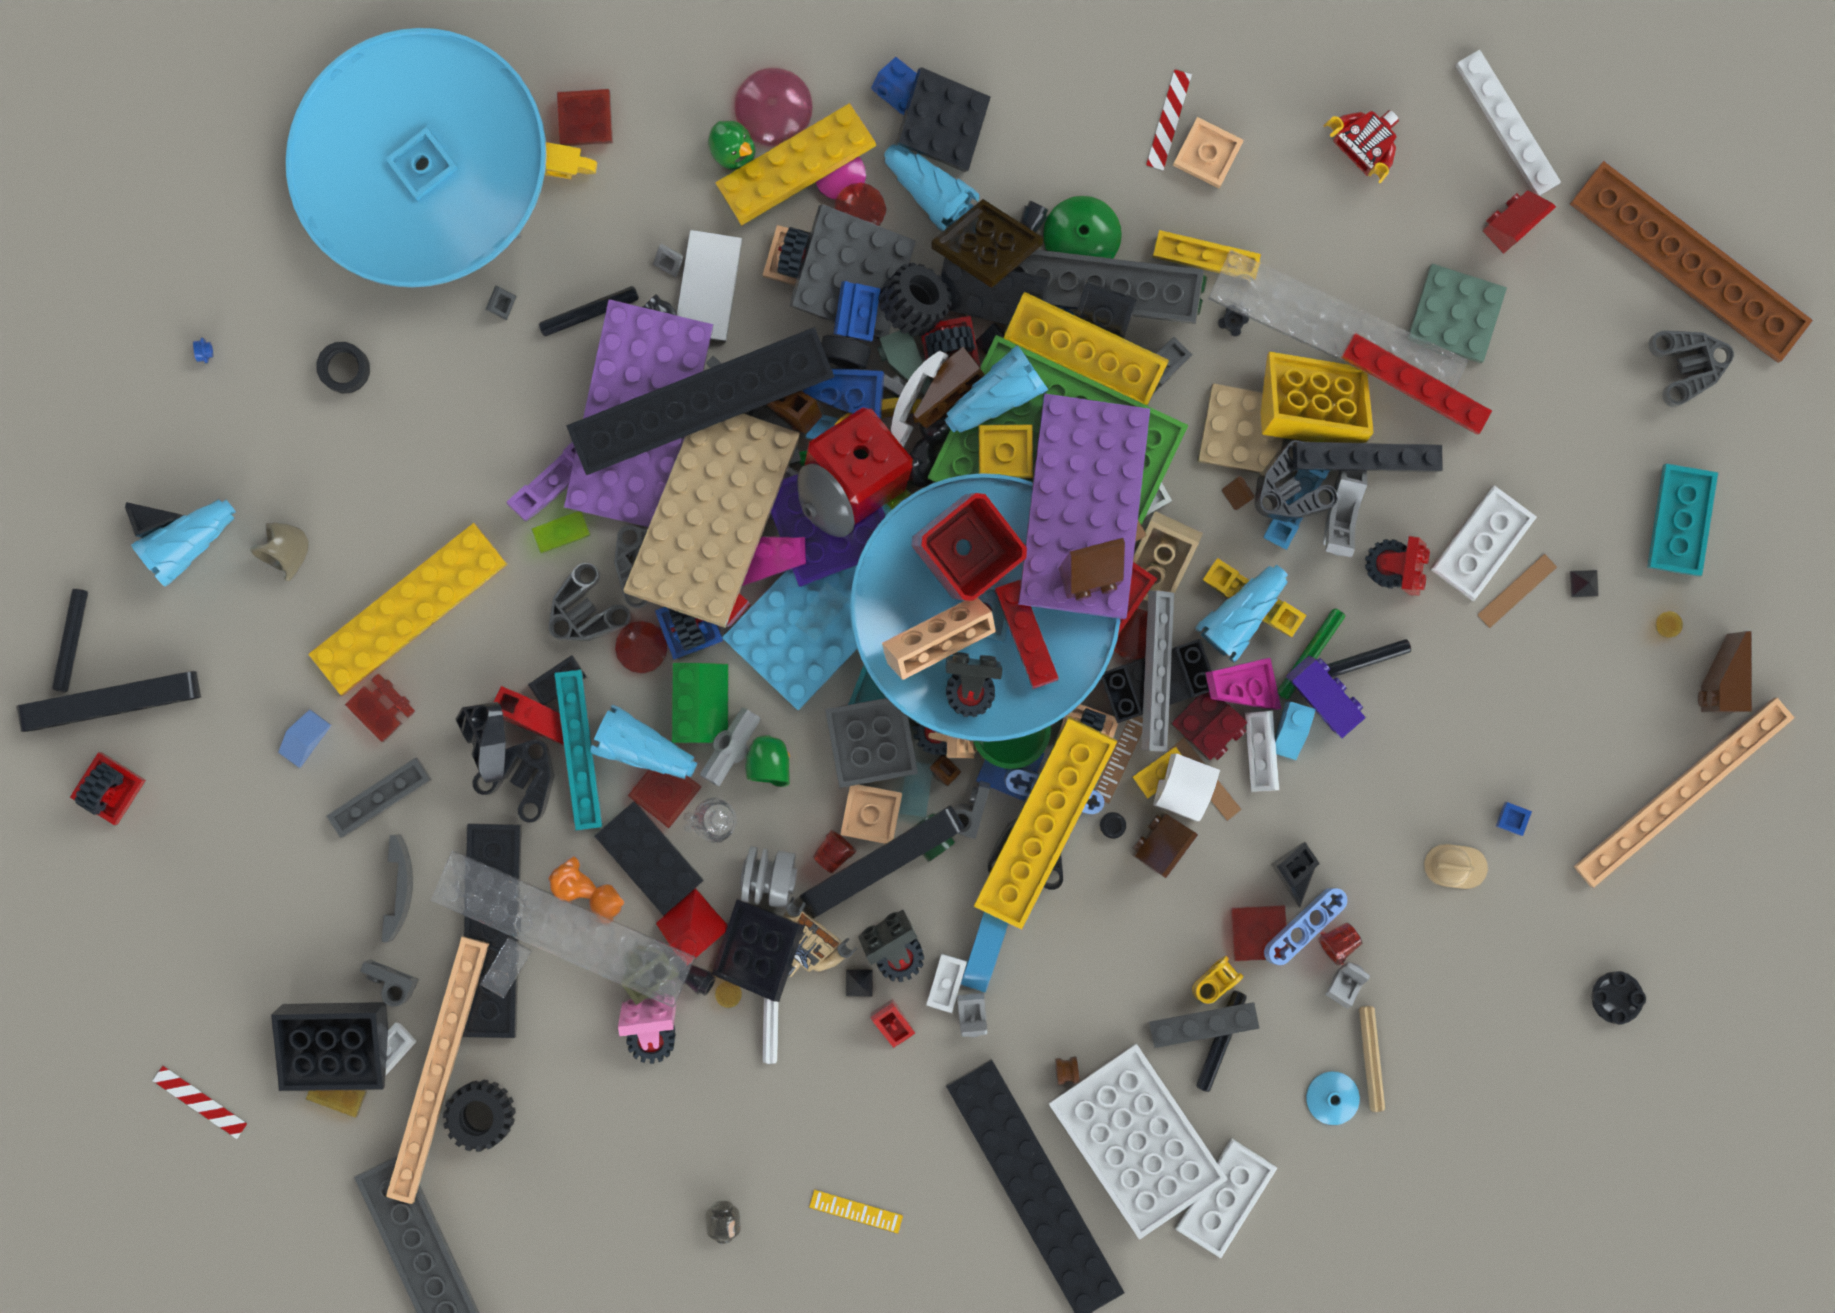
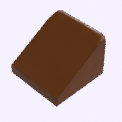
(1238, 493)

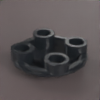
(1617, 997)

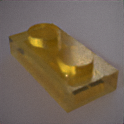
(344, 1101)

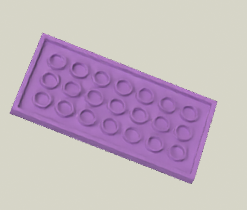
(636, 356)
(1083, 496)

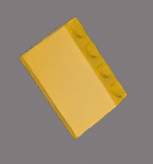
(1315, 400)

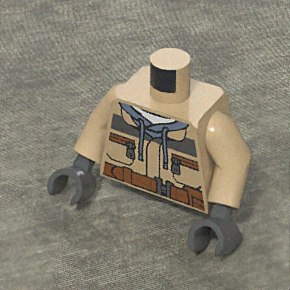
(818, 946)

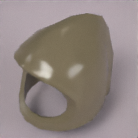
(284, 548)

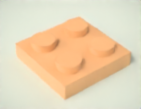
(1208, 152)
(871, 813)

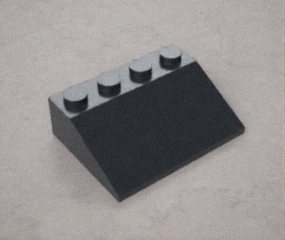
(330, 1046)

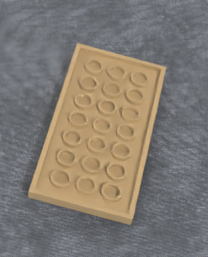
(712, 517)

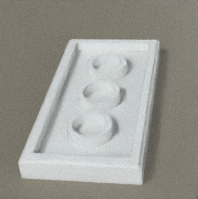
(710, 280)
(1483, 543)
(1221, 1212)

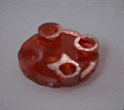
(862, 202)
(1132, 638)
(641, 647)

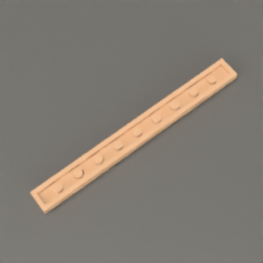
(1684, 792)
(437, 1070)

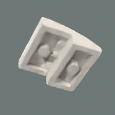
(1186, 787)

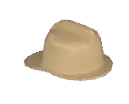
(1456, 866)

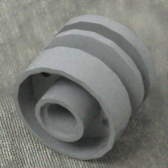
(769, 877)

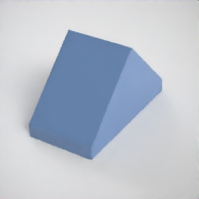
(303, 738)

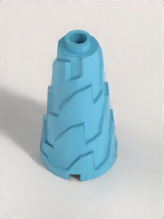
(932, 188)
(1005, 386)
(175, 546)
(1240, 615)
(639, 745)

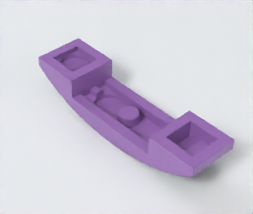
(545, 487)

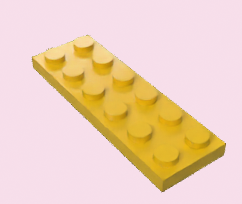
(795, 164)
(1085, 348)

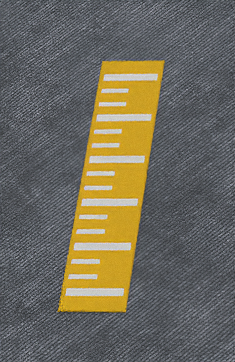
(856, 1211)

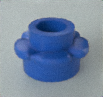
(202, 350)

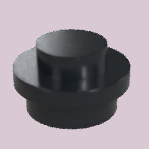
(1113, 825)

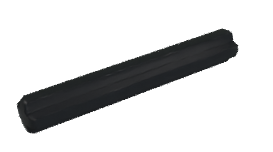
(586, 311)
(70, 640)
(1369, 658)
(1217, 1050)

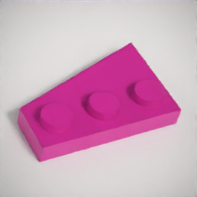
(775, 556)
(1246, 684)

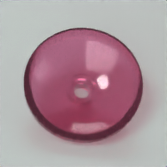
(778, 122)

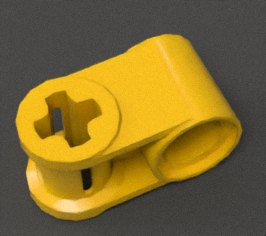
(1217, 979)

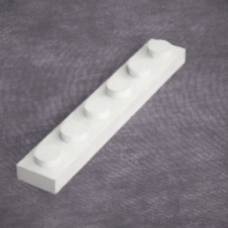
(1507, 123)

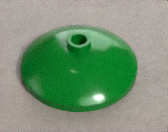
(1063, 225)
(1015, 752)

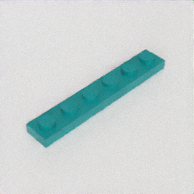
(578, 749)

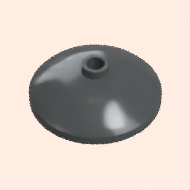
(824, 501)

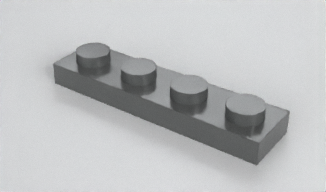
(379, 797)
(1204, 1025)

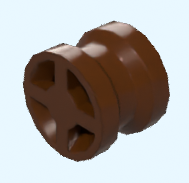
(1067, 1070)

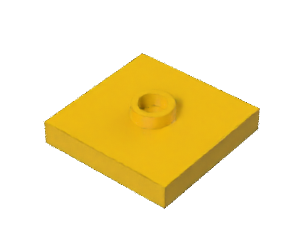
(1006, 450)

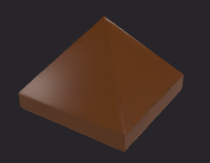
(944, 770)

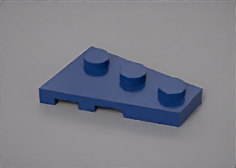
(851, 390)

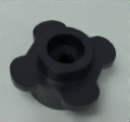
(1234, 328)

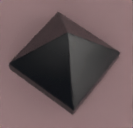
(1584, 583)
(859, 982)

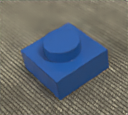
(1513, 818)

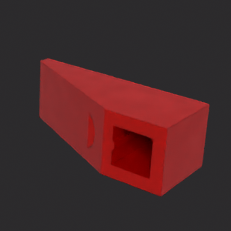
(530, 715)

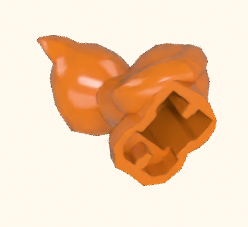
(571, 884)

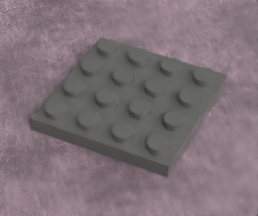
(849, 251)

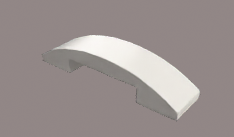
(910, 393)

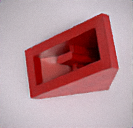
(892, 1023)

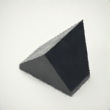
(147, 519)
(1296, 870)

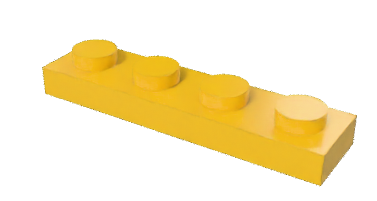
(1194, 251)

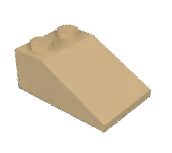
(1166, 551)

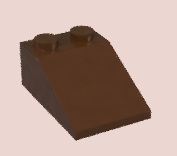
(1093, 569)
(1729, 679)
(1163, 844)

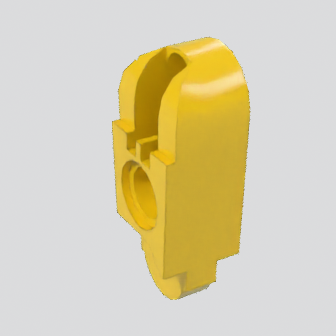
(566, 161)

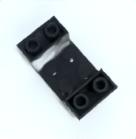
(1188, 679)

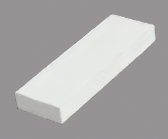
(1262, 751)

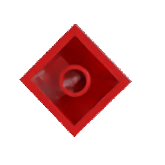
(692, 924)

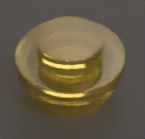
(1669, 624)
(728, 994)

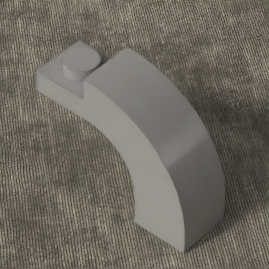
(1342, 517)

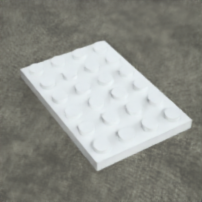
(1138, 1141)

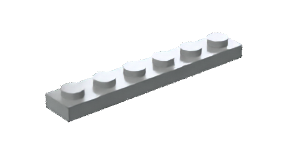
(1157, 671)

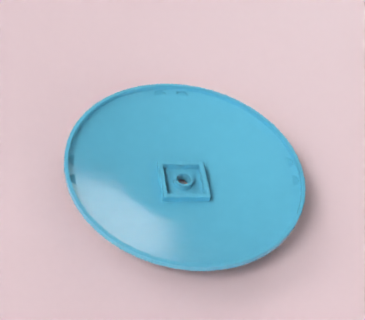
(384, 111)
(899, 591)

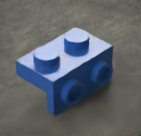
(895, 84)

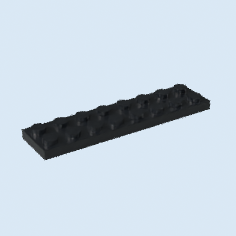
(501, 849)

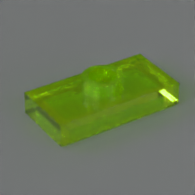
(561, 531)

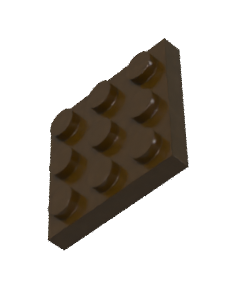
(987, 243)

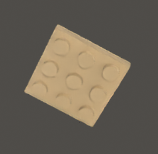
(1234, 431)

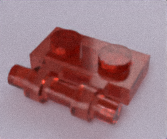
(374, 713)

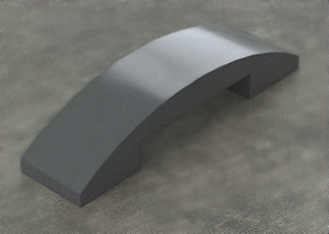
(399, 853)

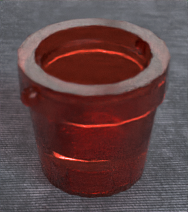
(833, 852)
(1340, 943)

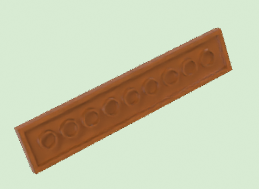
(1691, 262)

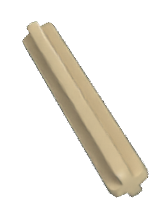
(1372, 1058)

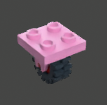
(648, 1029)

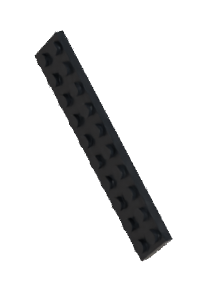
(700, 401)
(1035, 1188)

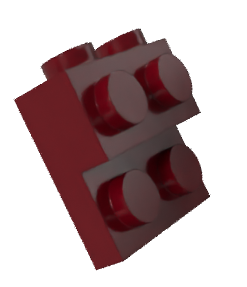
(1210, 725)

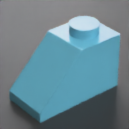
(1293, 729)

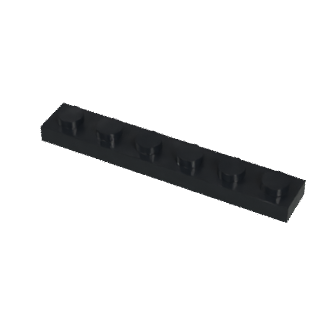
(1367, 457)

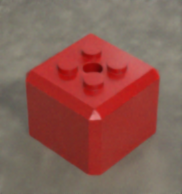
(867, 481)
(992, 543)

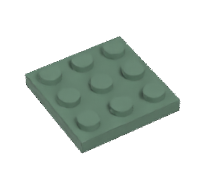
(1458, 312)

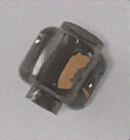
(723, 1222)

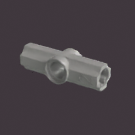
(730, 746)

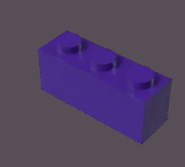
(1326, 695)

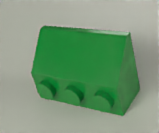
(699, 702)

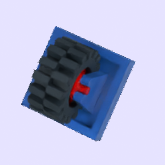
(686, 633)

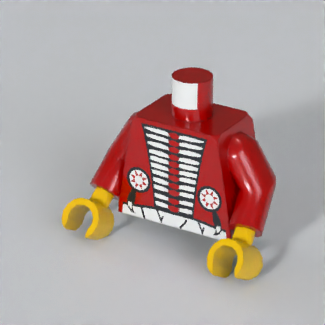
(1366, 140)

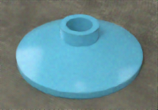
(1322, 1090)

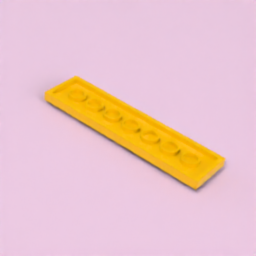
(408, 609)
(1045, 822)

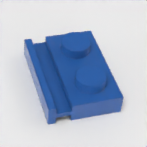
(856, 311)

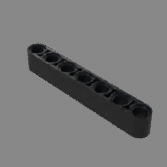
(108, 701)
(882, 861)

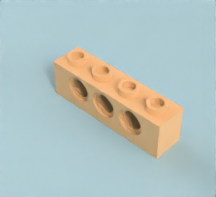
(938, 637)

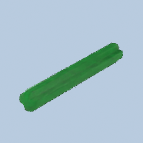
(1315, 647)

